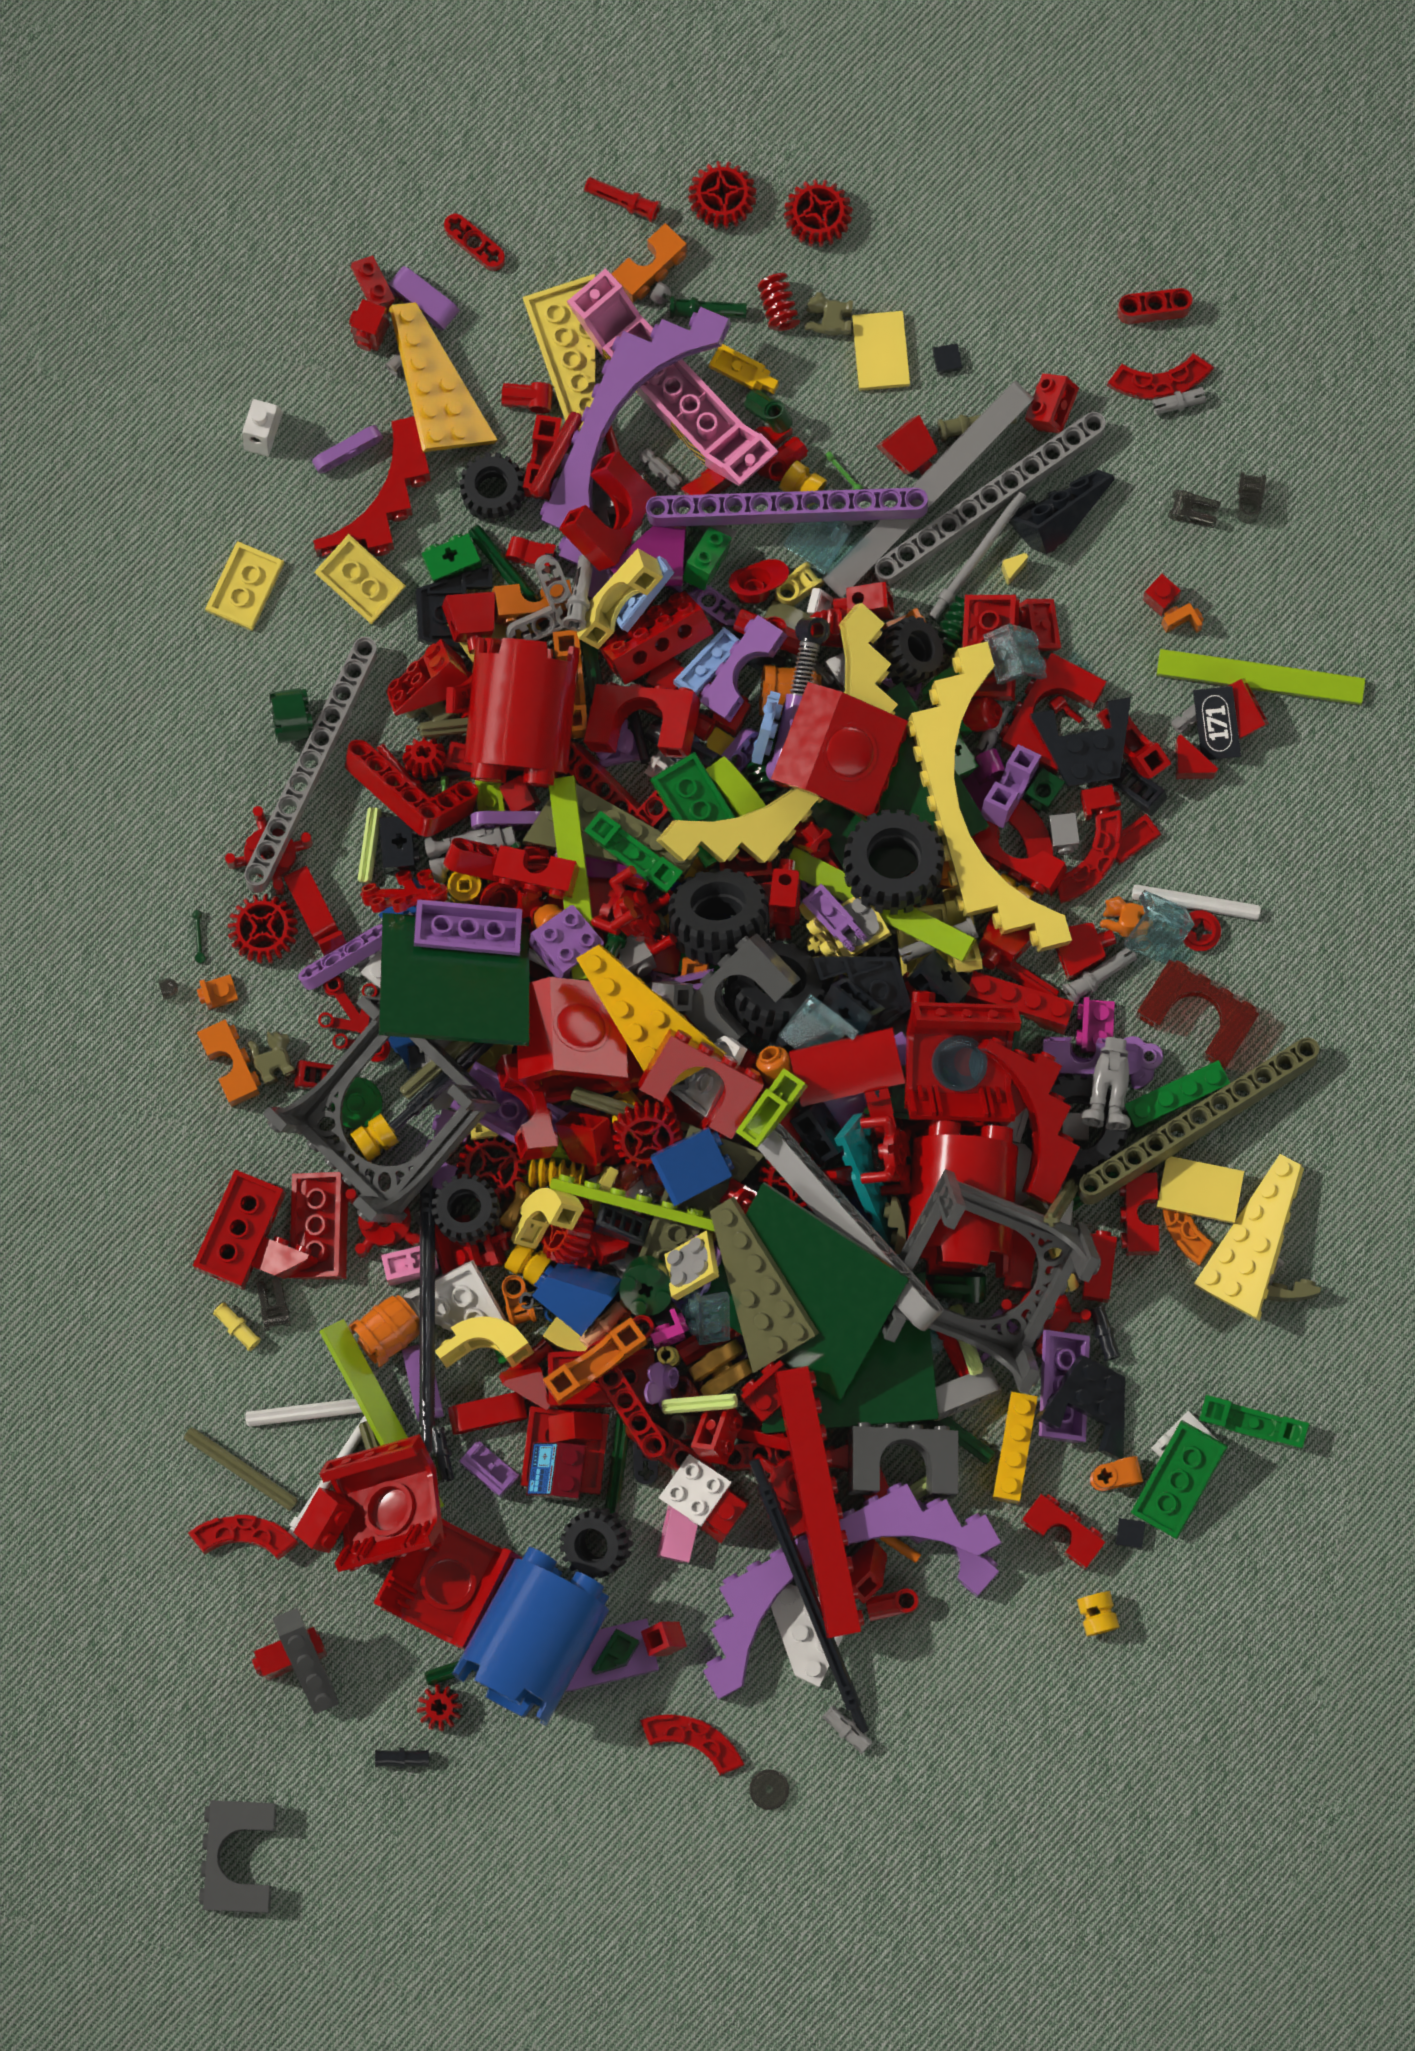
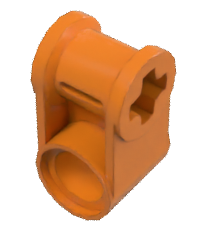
(512, 1303)
(1121, 1474)

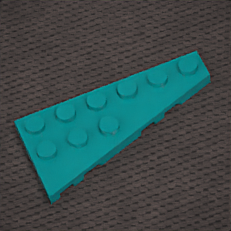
(858, 1155)

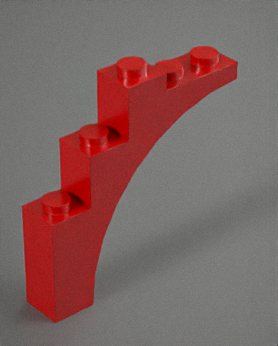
(392, 503)
(1034, 1079)

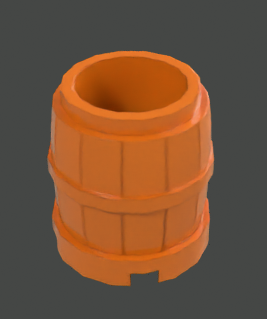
(780, 681)
(386, 1329)

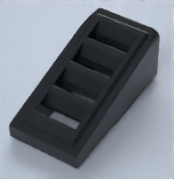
(1146, 805)
(619, 1233)

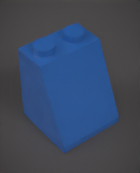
(692, 1165)
(575, 1294)

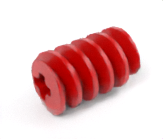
(776, 302)

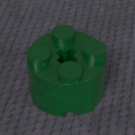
(290, 715)
(641, 1299)

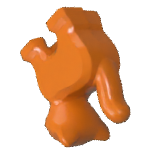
(1128, 912)

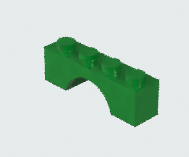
(1175, 1095)

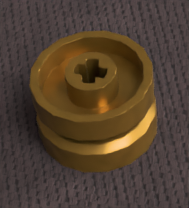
(720, 1367)

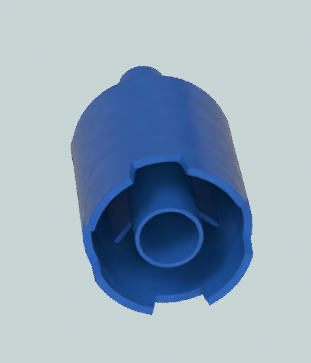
(534, 1635)

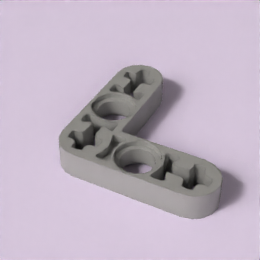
(551, 612)

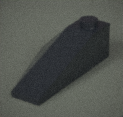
(1055, 518)

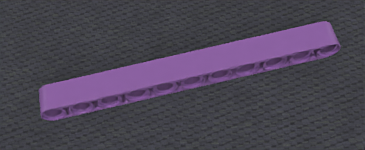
(798, 513)

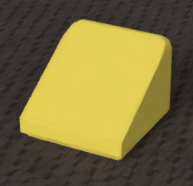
(1012, 566)

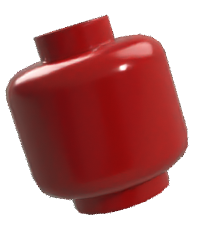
(982, 714)

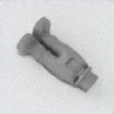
(491, 836)
(1111, 1071)

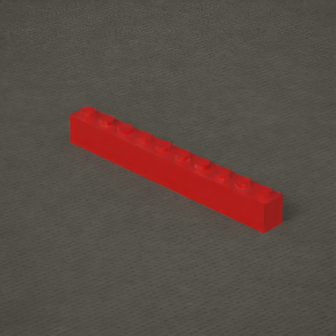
(818, 1503)

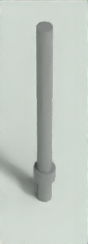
(948, 596)

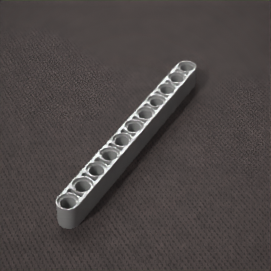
(934, 483)
(996, 488)
(311, 776)
(838, 1212)

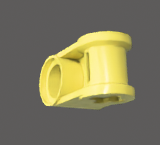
(800, 583)

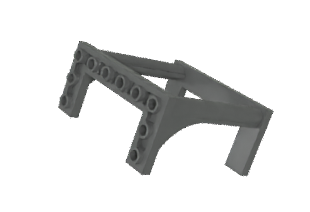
(307, 1112)
(1011, 1349)

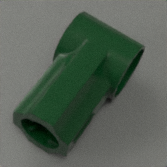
(769, 410)
(968, 1287)

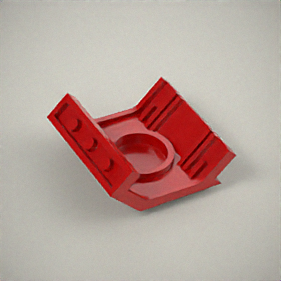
(840, 749)
(572, 1036)
(392, 1499)
(446, 1585)

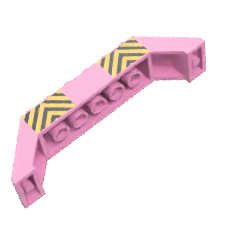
(675, 391)

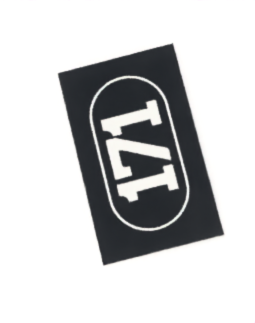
(1217, 722)

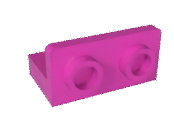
(1096, 1023)
(668, 1335)

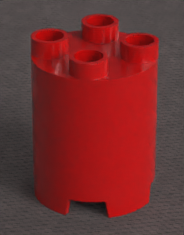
(520, 712)
(981, 1161)

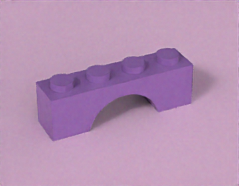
(759, 640)
(974, 1571)

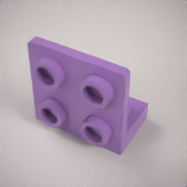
(564, 940)

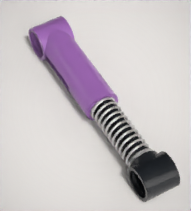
(808, 647)

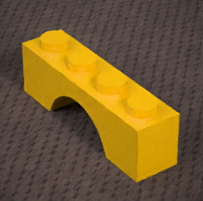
(1014, 1448)

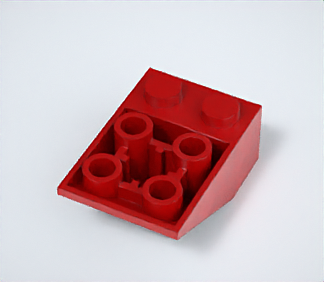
(427, 679)

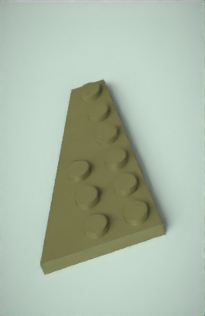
(763, 1299)

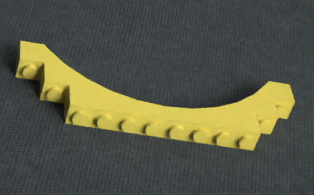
(769, 826)
(976, 882)

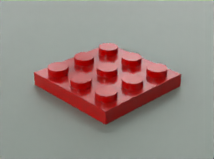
(595, 1450)

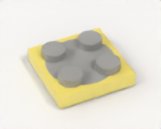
(868, 921)
(691, 1265)

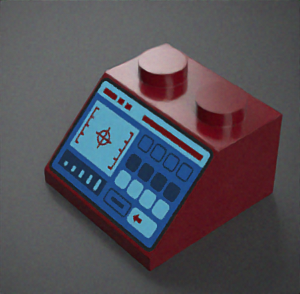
(556, 1471)

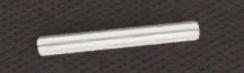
(1204, 903)
(302, 1412)

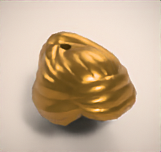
(510, 1212)

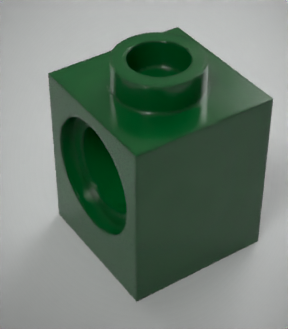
(1044, 780)

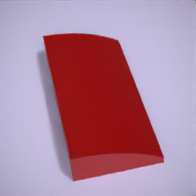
(982, 616)
(848, 1066)
(320, 1222)

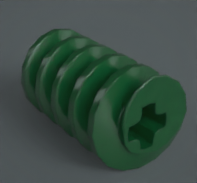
(953, 626)
(761, 783)

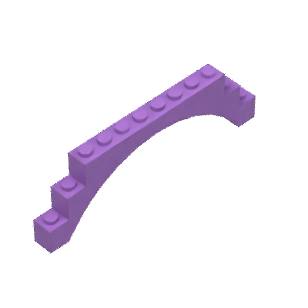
(629, 368)
(756, 1590)

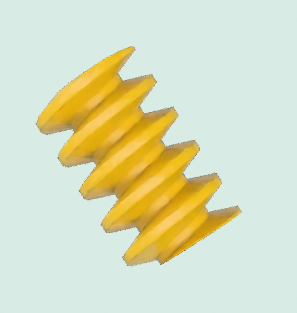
(545, 1172)

